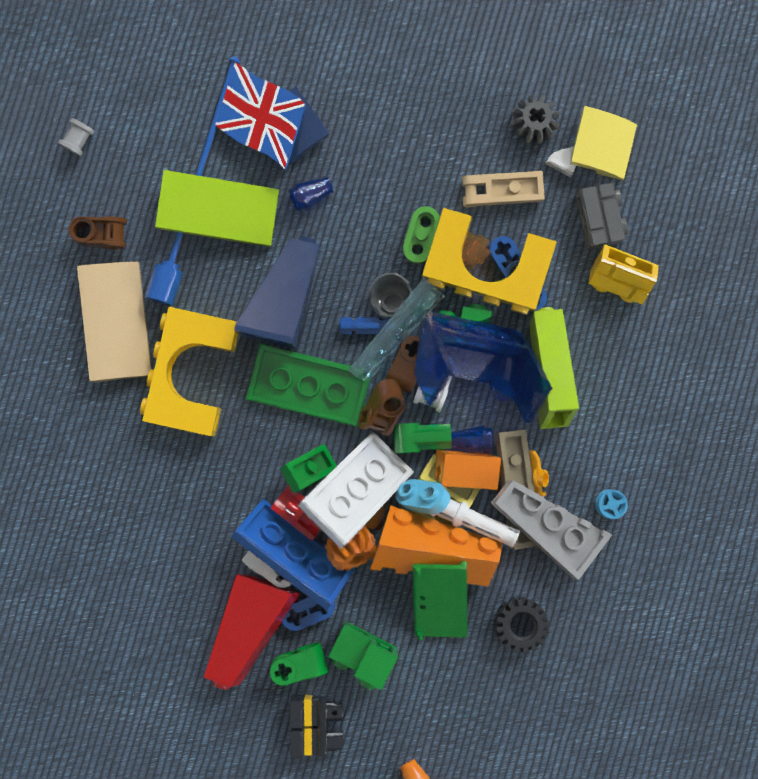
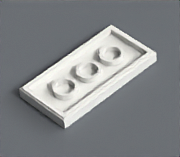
(356, 489)

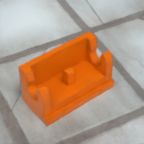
(467, 469)

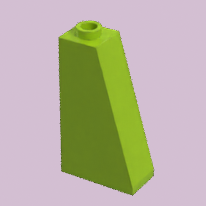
(553, 353)

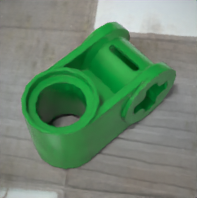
(305, 663)

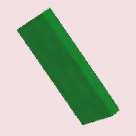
(307, 385)

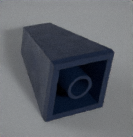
(282, 299)

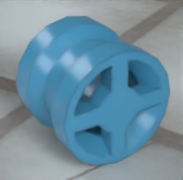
(616, 503)

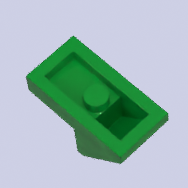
(308, 468)

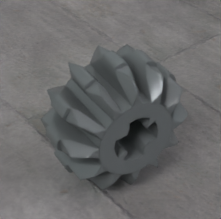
(533, 109)

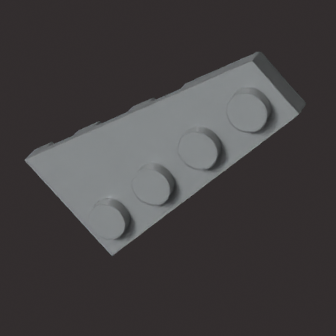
(559, 534)

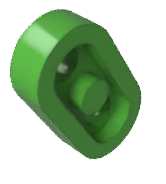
(420, 235)

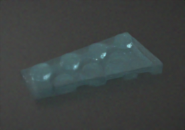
(399, 326)

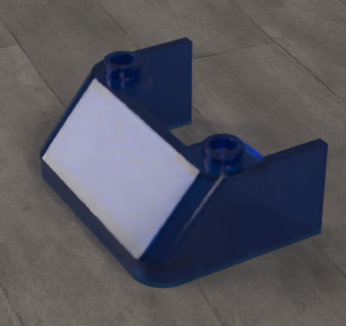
(480, 354)

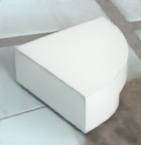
(561, 161)

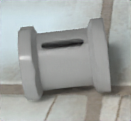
(76, 137)

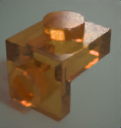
(475, 250)

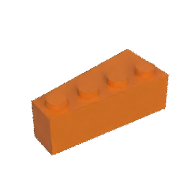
(423, 540)

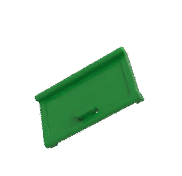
(444, 598)

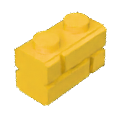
(623, 275)

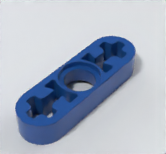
(500, 259)

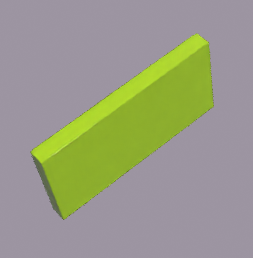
(216, 208)

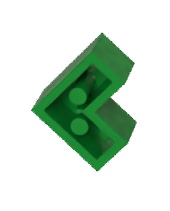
(364, 653)

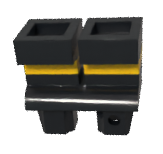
(309, 726)

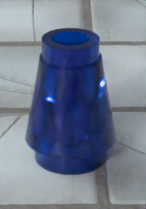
(309, 193)
(473, 439)

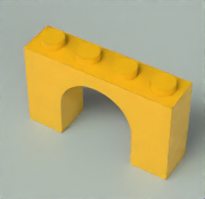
(519, 289)
(180, 332)

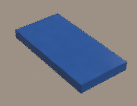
(291, 554)

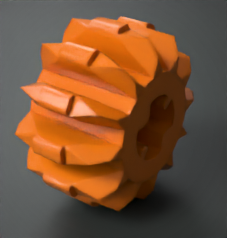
(354, 553)

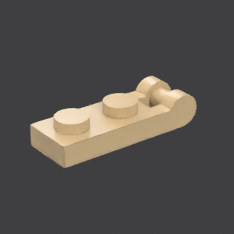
(503, 188)

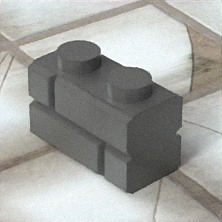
(601, 216)

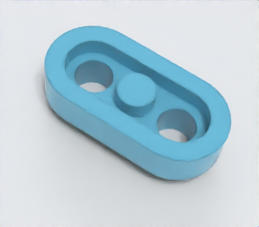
(423, 496)

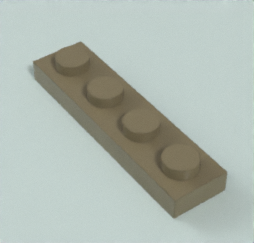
(515, 466)

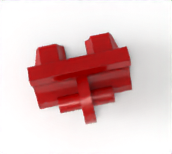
(288, 509)

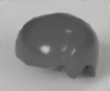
(388, 294)

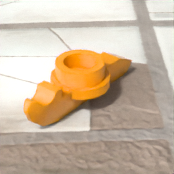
(539, 476)

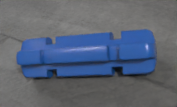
(361, 325)

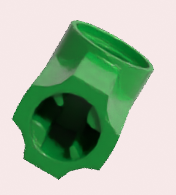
(416, 437)

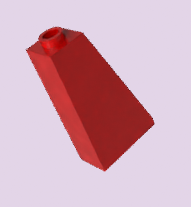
(246, 627)

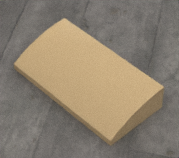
(114, 321)

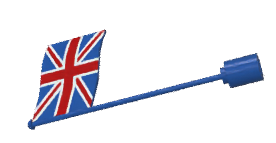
(254, 116)

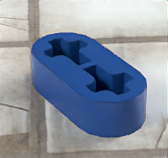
(308, 619)

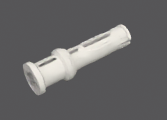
(460, 515)

